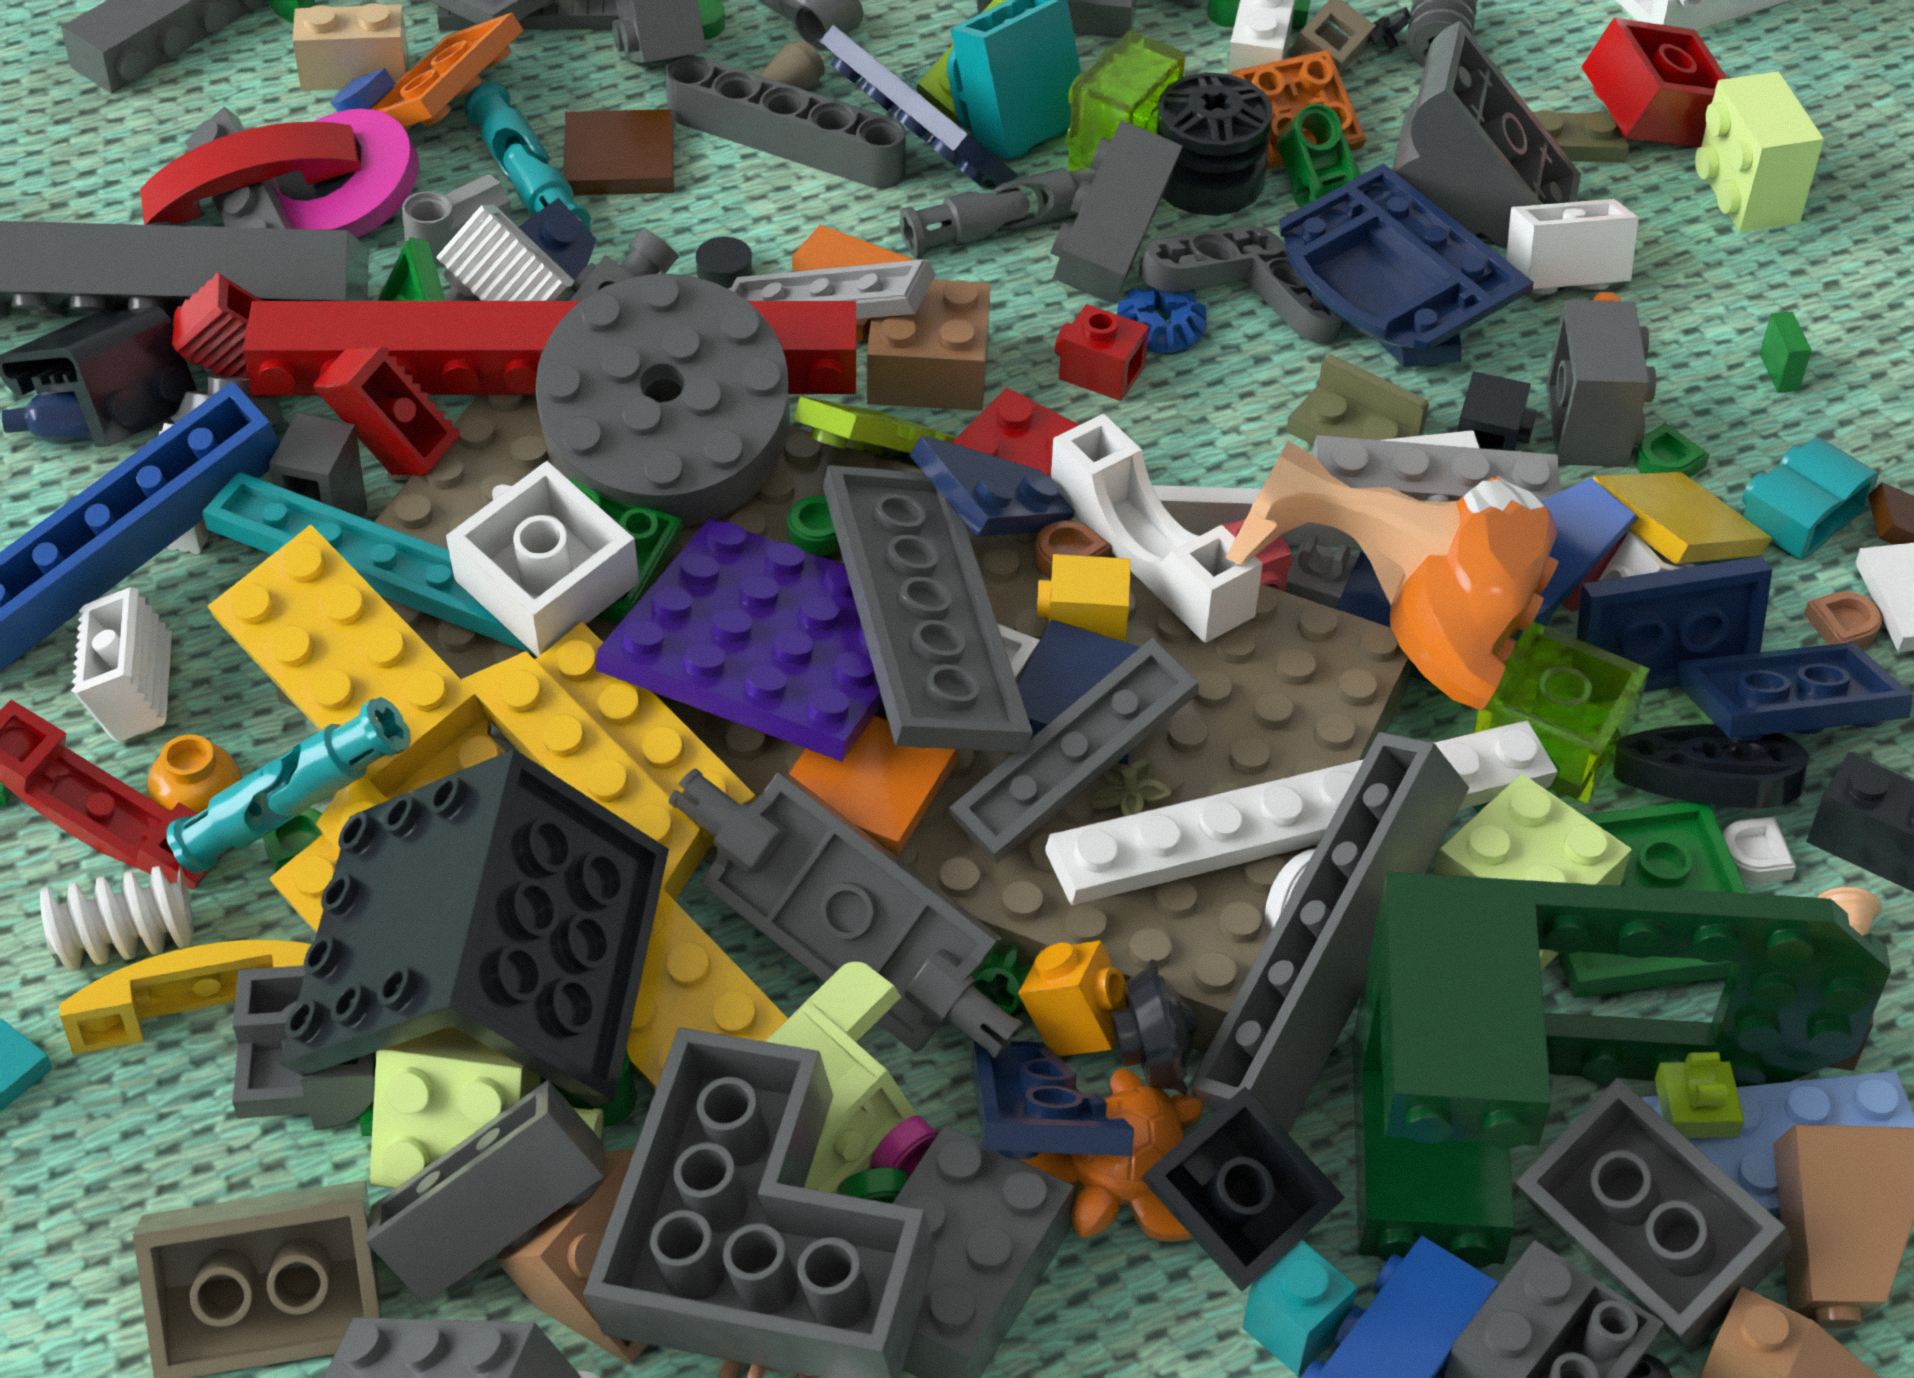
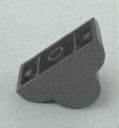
(1477, 142)

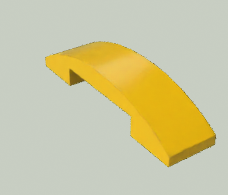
(178, 981)

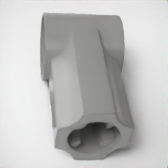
(440, 216)

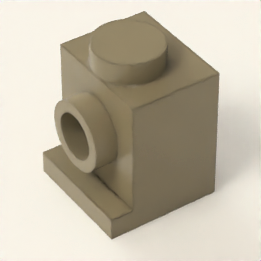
(1321, 36)

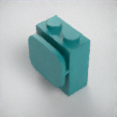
(1014, 74)

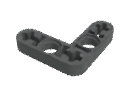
(1237, 256)

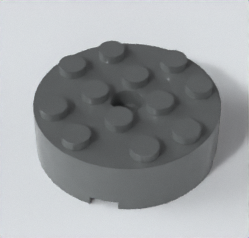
(718, 385)

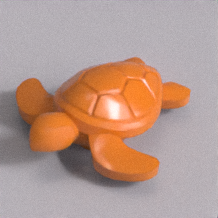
(1117, 1180)

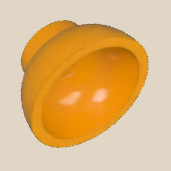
(190, 773)

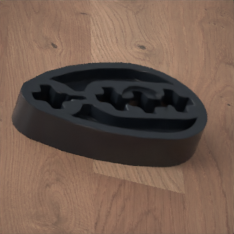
(1710, 768)

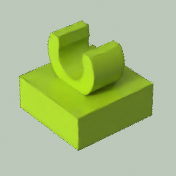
(1700, 1096)

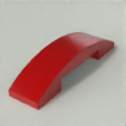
(244, 159)
(84, 797)

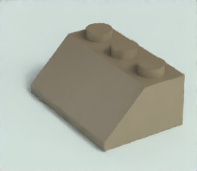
(255, 1279)

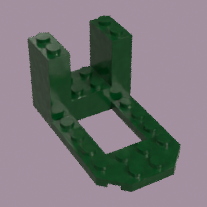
(1461, 1047)

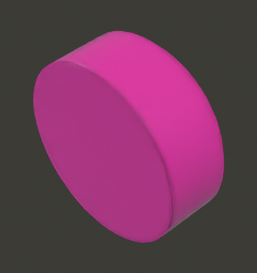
(904, 1145)

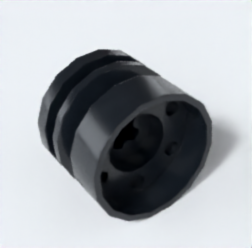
(1223, 141)

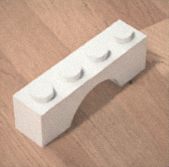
(1112, 494)

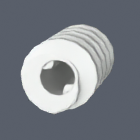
(117, 919)

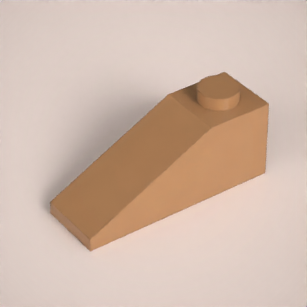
(1777, 1342)

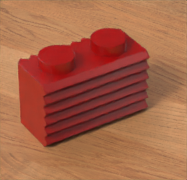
(214, 326)
(387, 410)

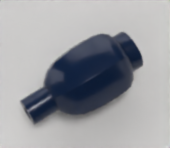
(49, 418)

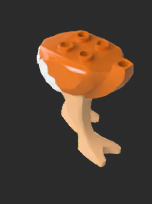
(1451, 569)

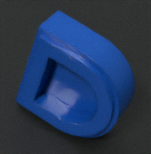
(364, 91)

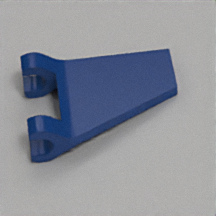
(1587, 528)

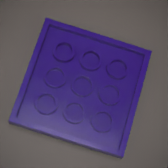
(753, 639)

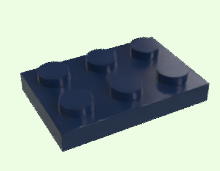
(1678, 615)
(1793, 690)

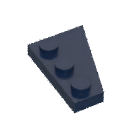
(1033, 1106)

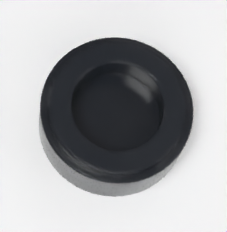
(723, 260)

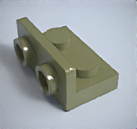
(1357, 405)

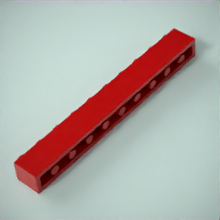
(497, 343)

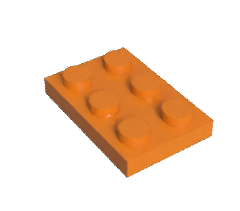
(449, 71)

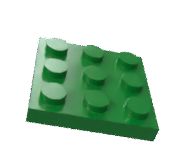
(1670, 850)

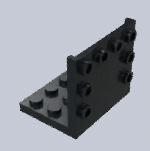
(488, 912)

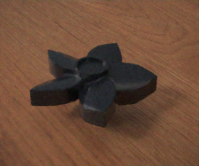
(1389, 26)

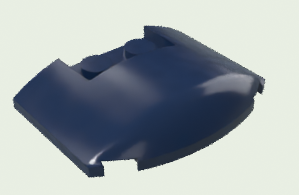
(1397, 262)

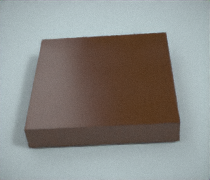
(619, 152)

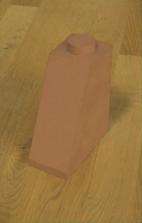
(1847, 1215)

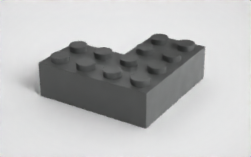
(727, 1246)

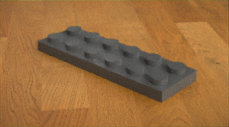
(925, 613)

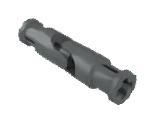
(975, 215)

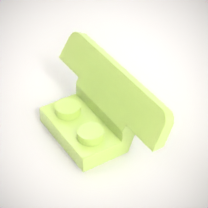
(864, 1093)

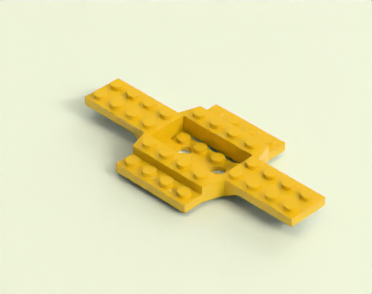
(341, 644)

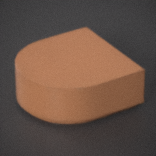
(1845, 618)

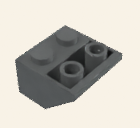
(1552, 1324)

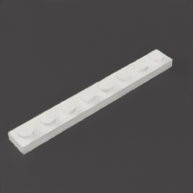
(1262, 818)

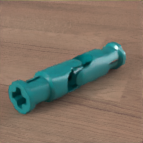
(519, 151)
(288, 785)

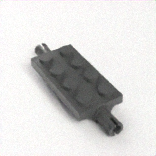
(844, 899)

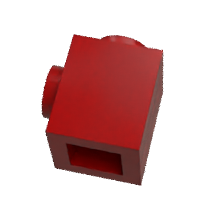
(1102, 352)

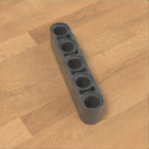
(786, 121)

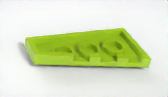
(861, 427)

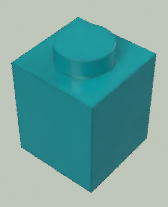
(1298, 1306)

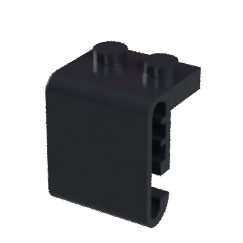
(115, 365)

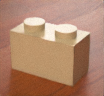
(347, 43)

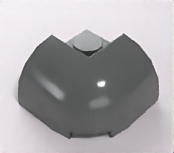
(271, 1089)

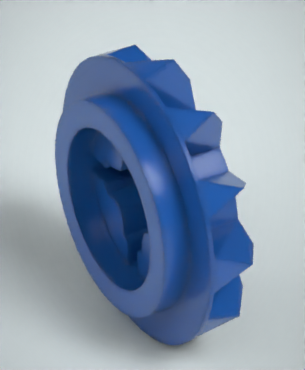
(1186, 317)

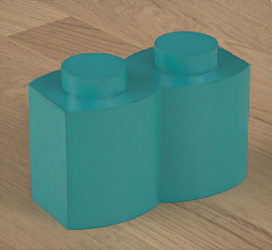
(1809, 496)

